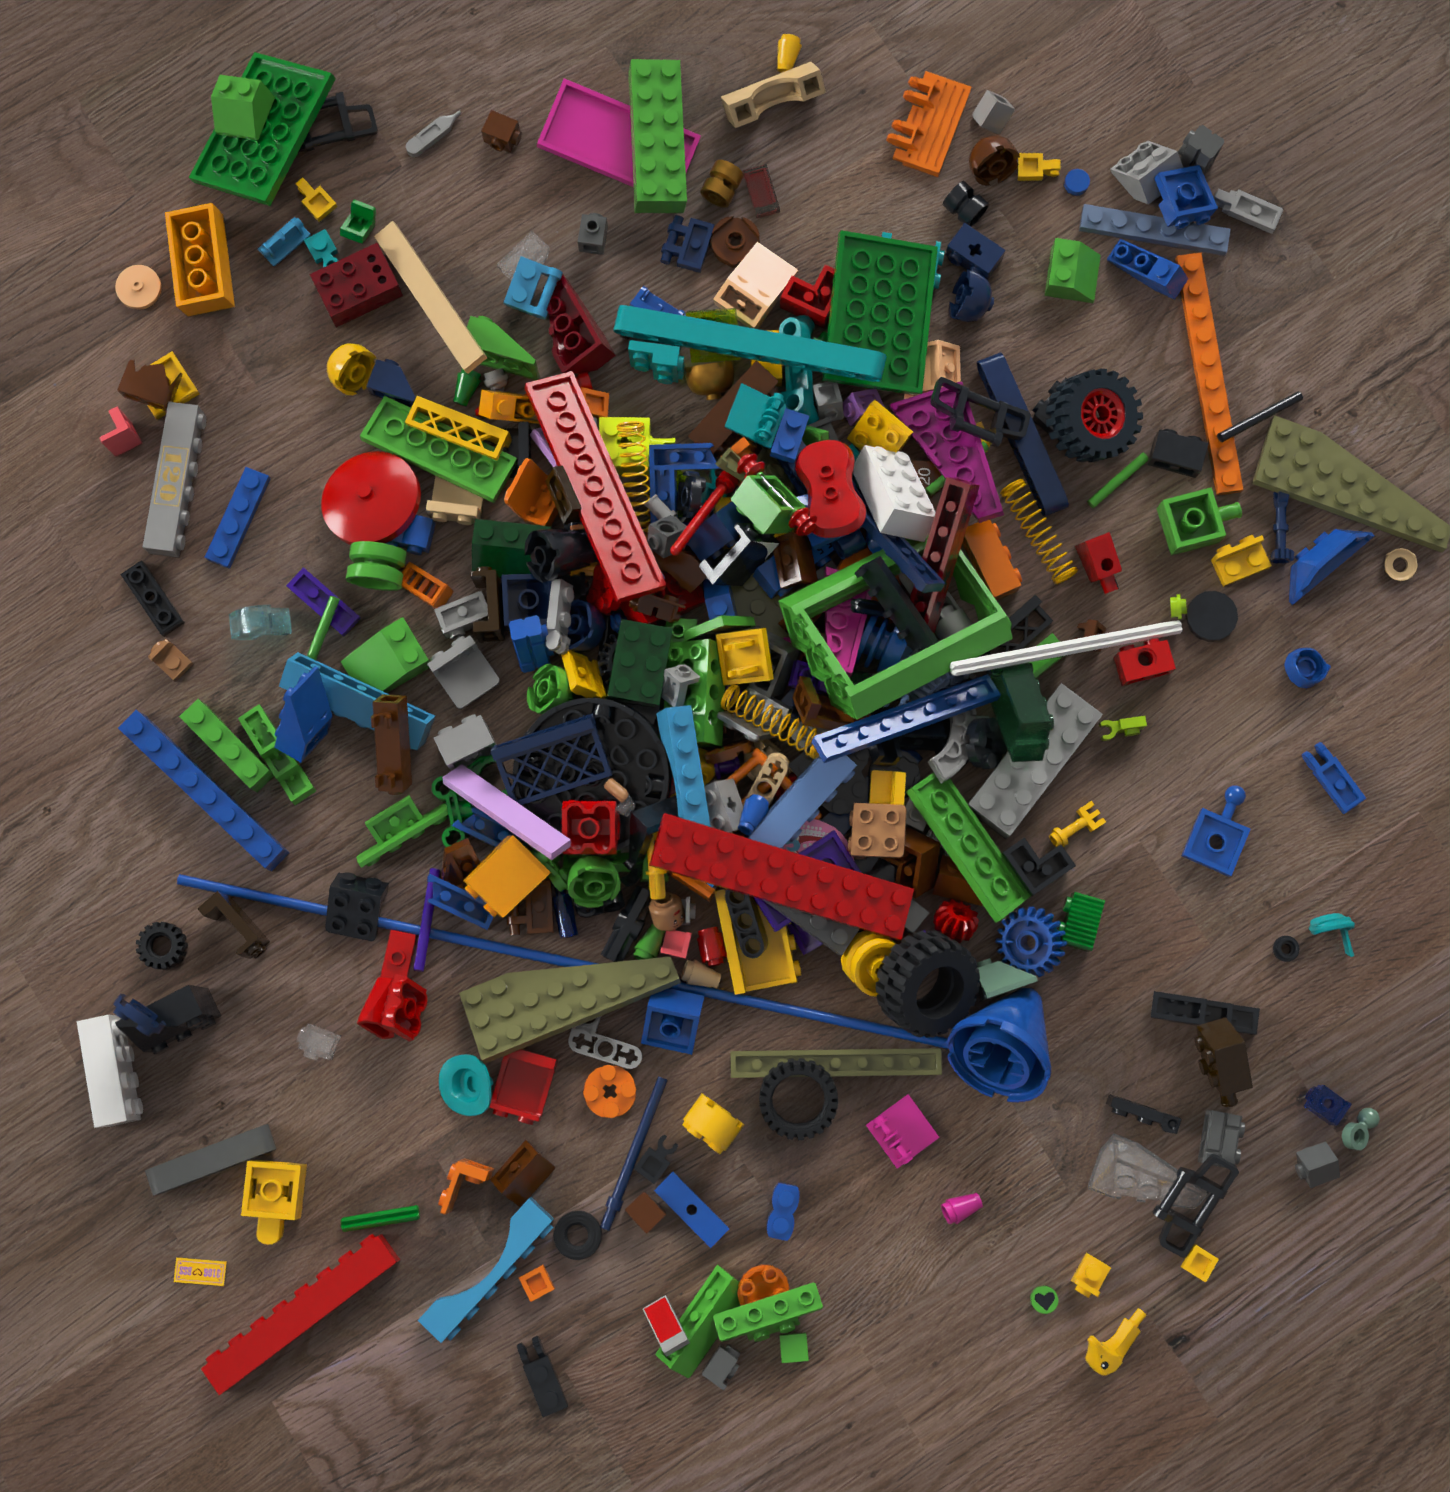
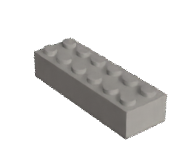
(1018, 785)

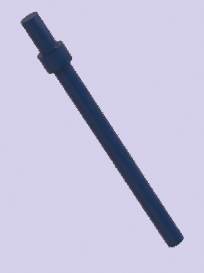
(615, 1201)

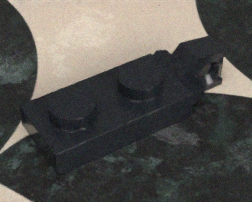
(1121, 1106)

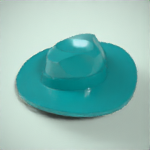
(465, 1085)

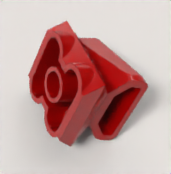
(591, 826)
(394, 1008)

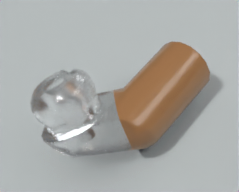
(622, 795)

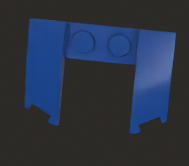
(670, 458)
(456, 899)

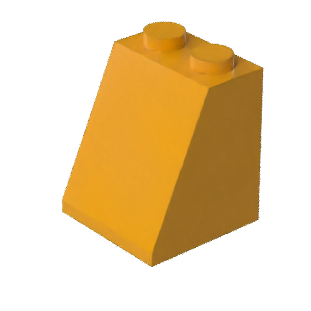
(505, 877)

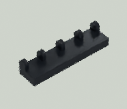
(896, 605)

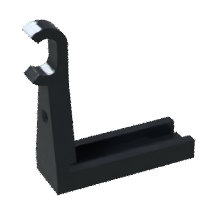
(642, 825)

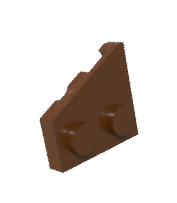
(459, 862)

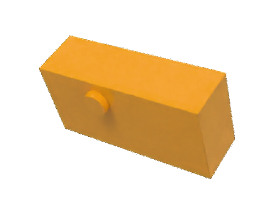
(199, 259)

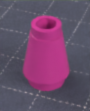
(961, 1207)

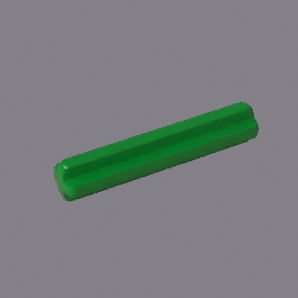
(380, 1218)

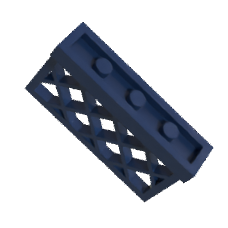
(545, 738)

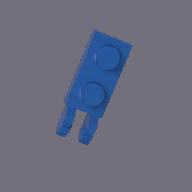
(1334, 779)

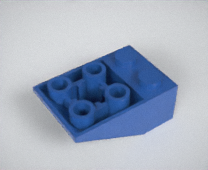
(304, 717)

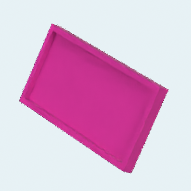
(596, 132)

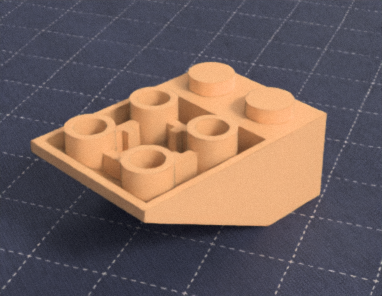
(755, 286)

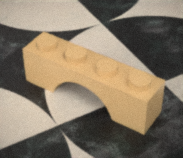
(792, 85)

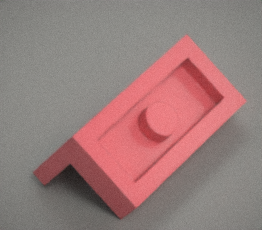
(122, 438)

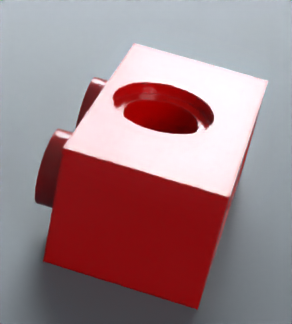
(1159, 658)

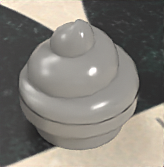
(496, 380)

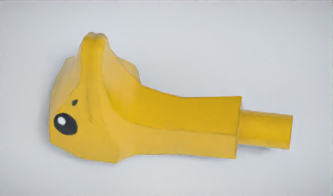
(1108, 1355)

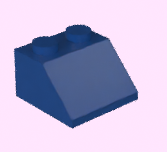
(672, 1020)

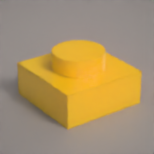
(1199, 1263)

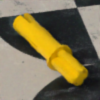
(656, 875)

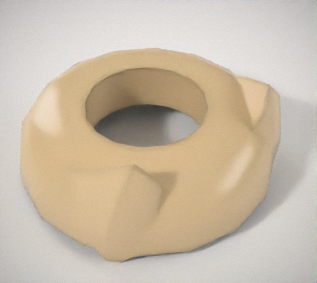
(1411, 564)

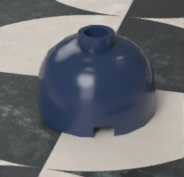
(972, 297)
(586, 626)

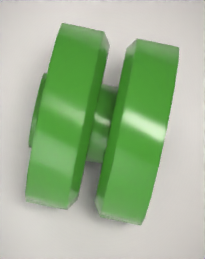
(376, 565)

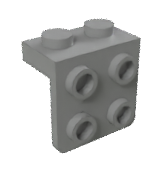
(463, 672)

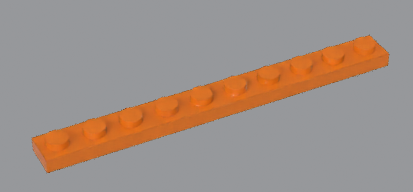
(1209, 375)

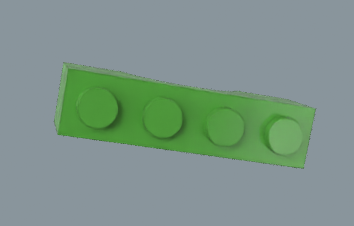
(227, 745)

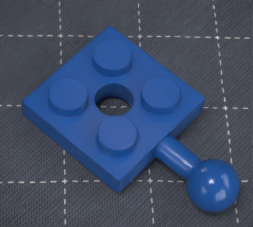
(1231, 833)

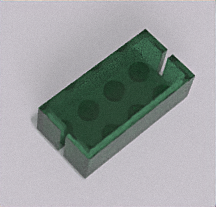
(1022, 712)

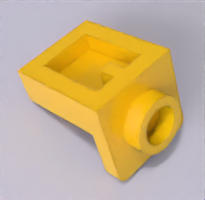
(1090, 1275)

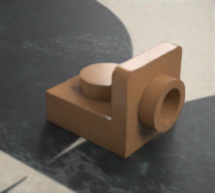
(170, 659)

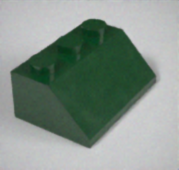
(501, 546)

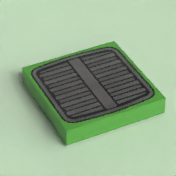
(718, 625)

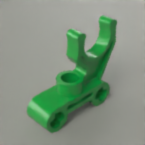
(457, 806)

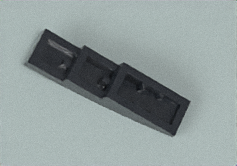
(1201, 1011)

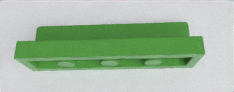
(714, 1297)

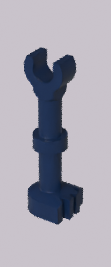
(1281, 554)

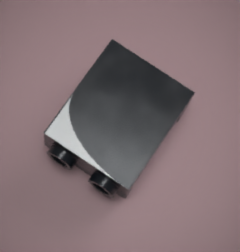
(741, 559)

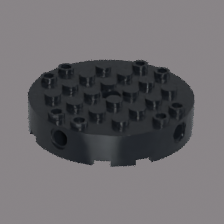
(631, 749)

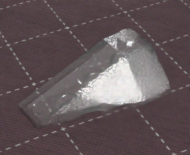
(1134, 1171)

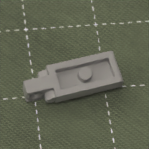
(1249, 209)

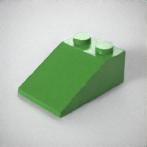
(502, 349)
(387, 658)

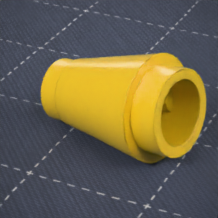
(788, 51)

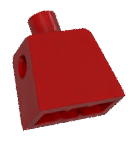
(1099, 551)

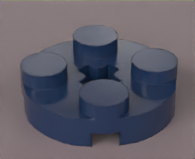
(138, 1013)

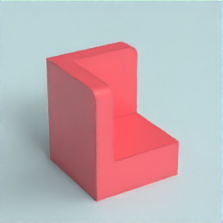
(676, 944)

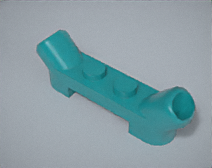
(799, 381)

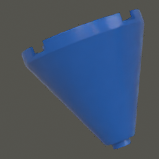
(1004, 1048)

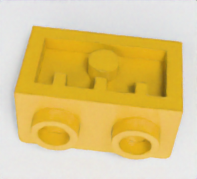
(1241, 560)

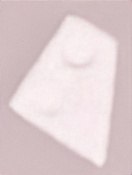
(529, 247)

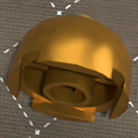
(710, 378)

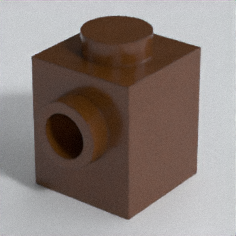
(501, 132)

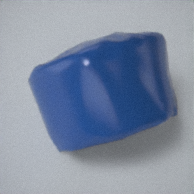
(1306, 667)

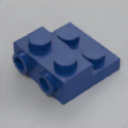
(1185, 197)

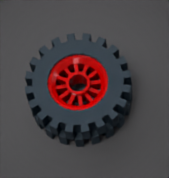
(1076, 419)

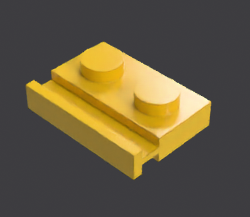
(583, 675)

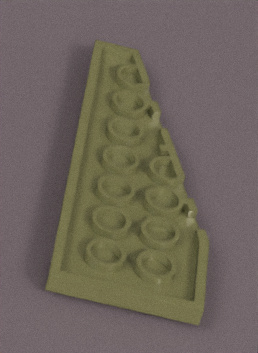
(1334, 480)
(542, 1003)

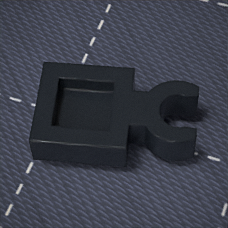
(653, 1162)

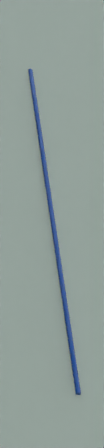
(567, 962)

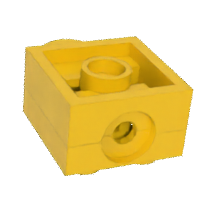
(276, 1196)

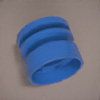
(880, 645)

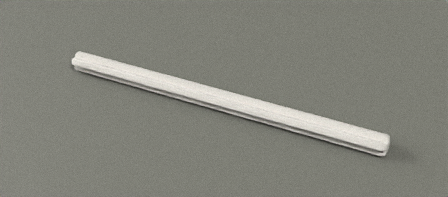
(1065, 648)

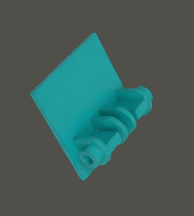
(756, 415)

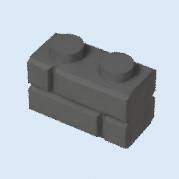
(1200, 148)
(1221, 1136)

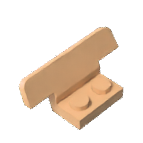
(941, 361)

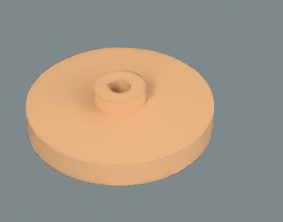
(138, 287)

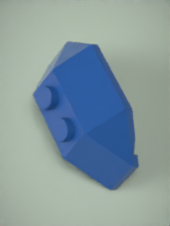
(1323, 559)

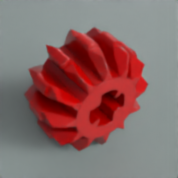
(956, 920)

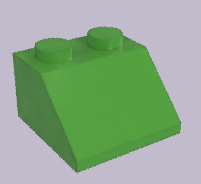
(240, 106)
(1072, 271)

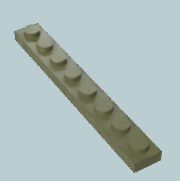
(842, 1062)

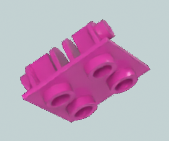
(902, 1131)

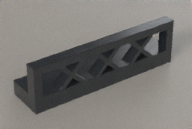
(1017, 618)

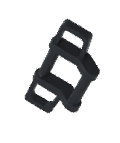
(347, 133)
(957, 423)
(1194, 1226)

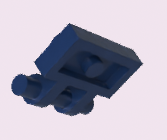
(695, 244)

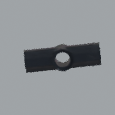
(628, 925)

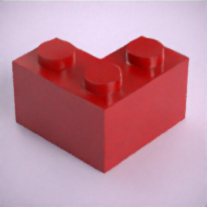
(810, 299)

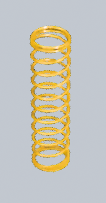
(623, 427)
(1011, 489)
(729, 692)

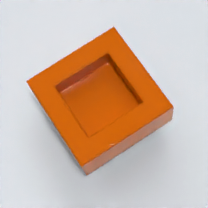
(536, 1283)

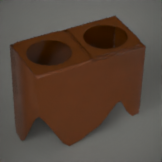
(148, 385)

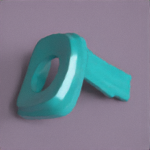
(1333, 922)

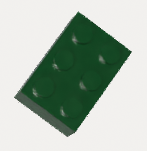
(639, 663)

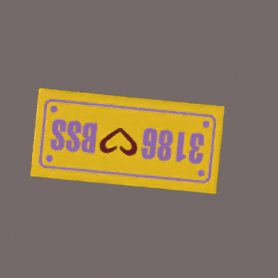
(200, 1271)

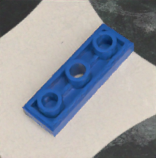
(704, 1221)

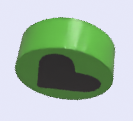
(1044, 1299)

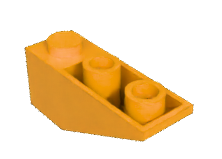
(506, 406)

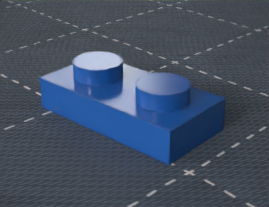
(789, 436)

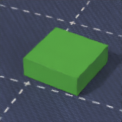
(793, 1347)

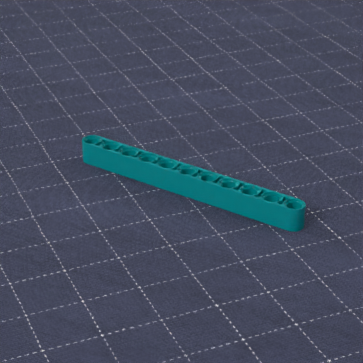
(750, 343)

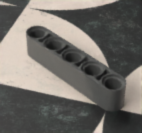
(210, 1159)

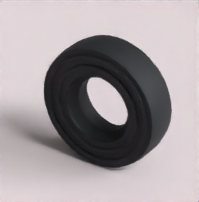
(594, 1235)

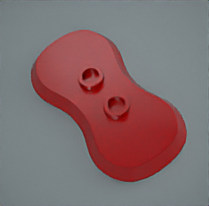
(827, 475)

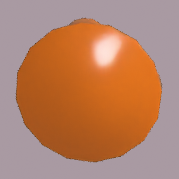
(761, 1283)

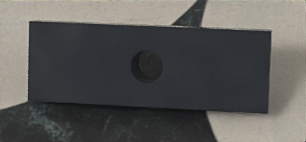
(160, 608)

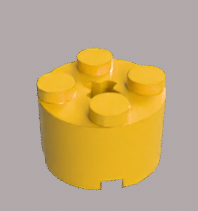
(713, 1123)

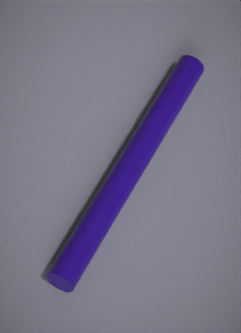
(425, 927)

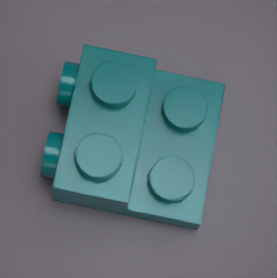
(661, 358)

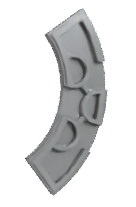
(954, 753)

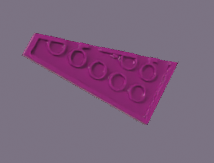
(951, 451)

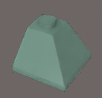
(1000, 978)

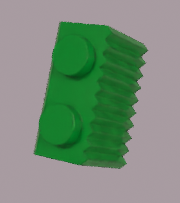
(1081, 920)

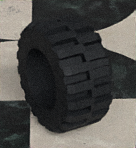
(906, 970)

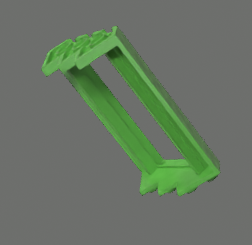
(911, 673)

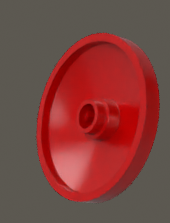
(371, 498)

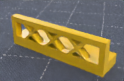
(459, 422)

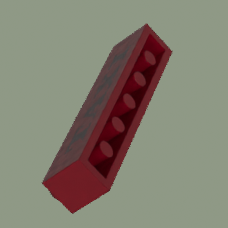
(945, 543)

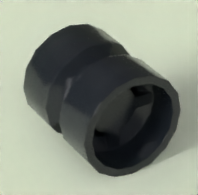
(965, 204)

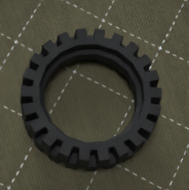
(798, 1130)

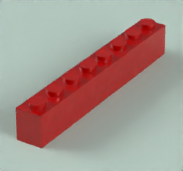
(300, 1314)

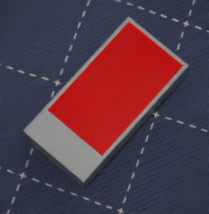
(666, 1325)

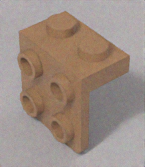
(877, 830)

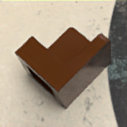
(645, 1212)

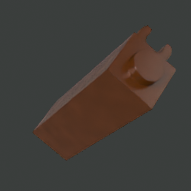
(392, 743)

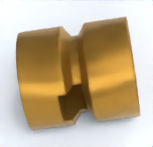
(723, 182)

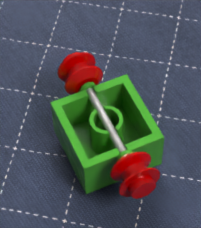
(769, 502)

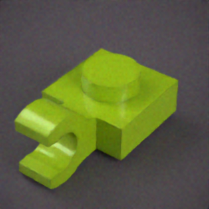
(1128, 726)

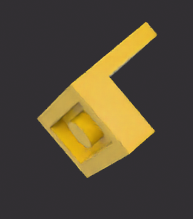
(887, 787)

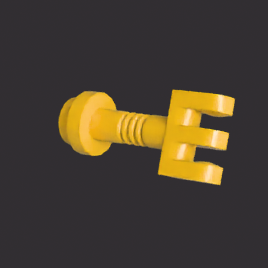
(1060, 836)

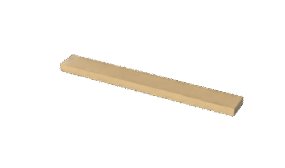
(430, 297)

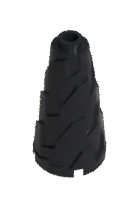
(558, 552)

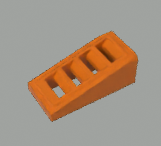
(438, 594)

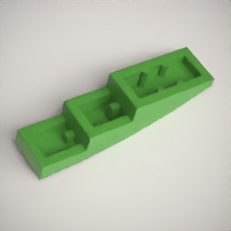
(284, 768)

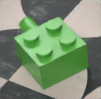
(1194, 520)

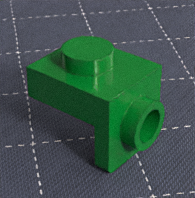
(359, 222)

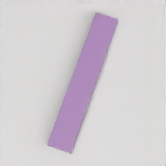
(507, 812)

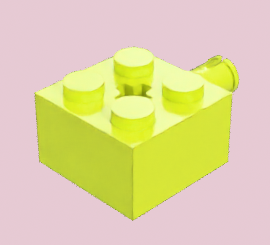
(609, 434)

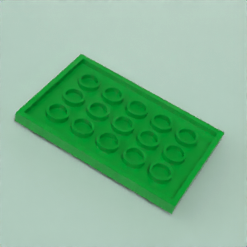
(259, 166)
(883, 306)

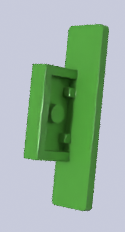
(397, 825)
(768, 1314)

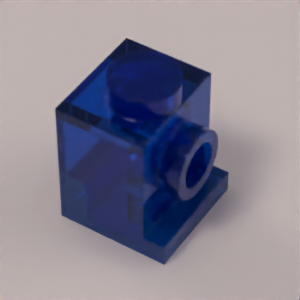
(1315, 1104)

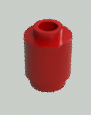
(711, 946)

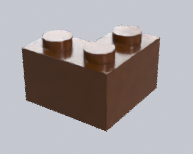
(918, 863)

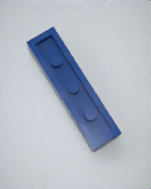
(237, 517)

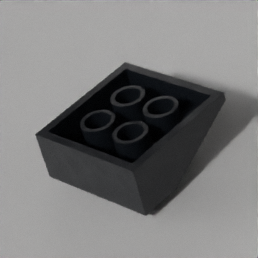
(181, 1011)

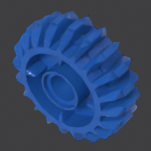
(1046, 941)

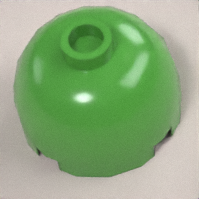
(549, 689)
(593, 881)

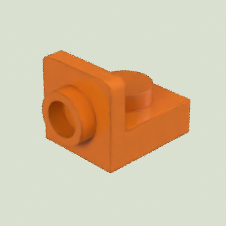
(597, 402)

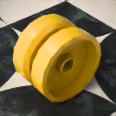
(865, 958)

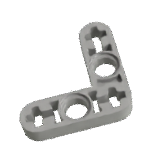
(589, 1031)

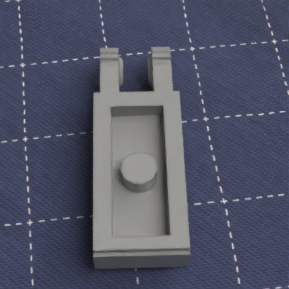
(559, 616)

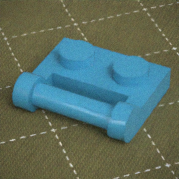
(525, 284)

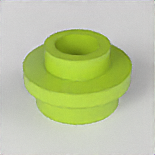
(1178, 606)

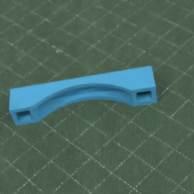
(681, 746)
(448, 1311)

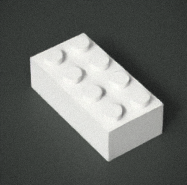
(894, 493)
(109, 1072)

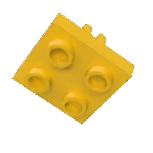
(879, 429)
(744, 656)

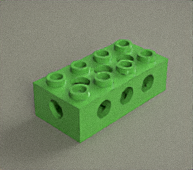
(707, 693)

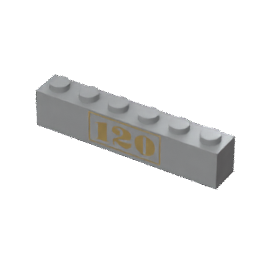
(174, 479)

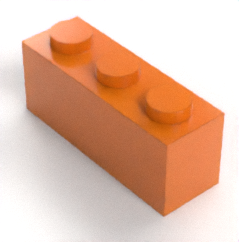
(991, 559)

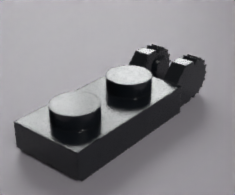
(543, 1379)

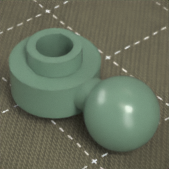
(1356, 1135)

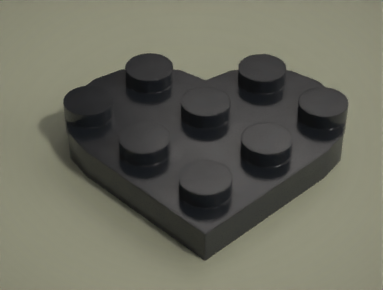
(849, 793)

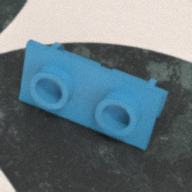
(284, 241)

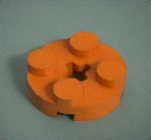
(595, 1093)

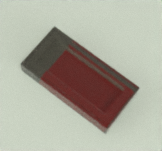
(761, 191)

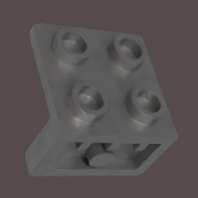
(751, 732)

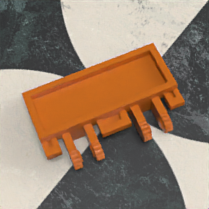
(930, 126)

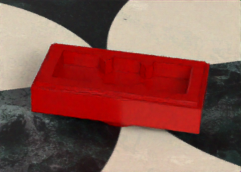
(398, 954)

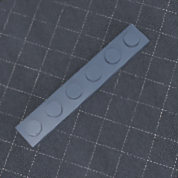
(1153, 230)

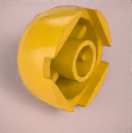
(350, 368)

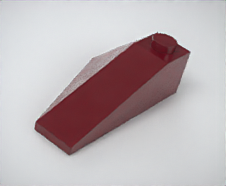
(575, 334)

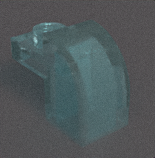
(259, 620)

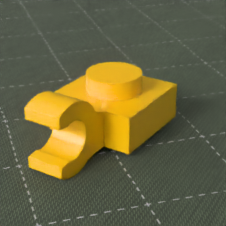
(1032, 167)
(316, 200)

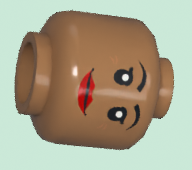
(667, 912)

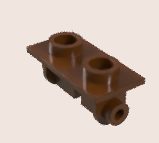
(666, 607)

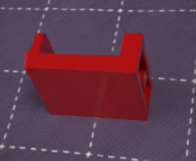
(523, 1085)

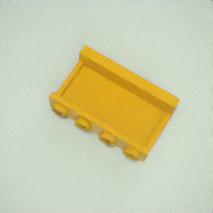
(772, 967)

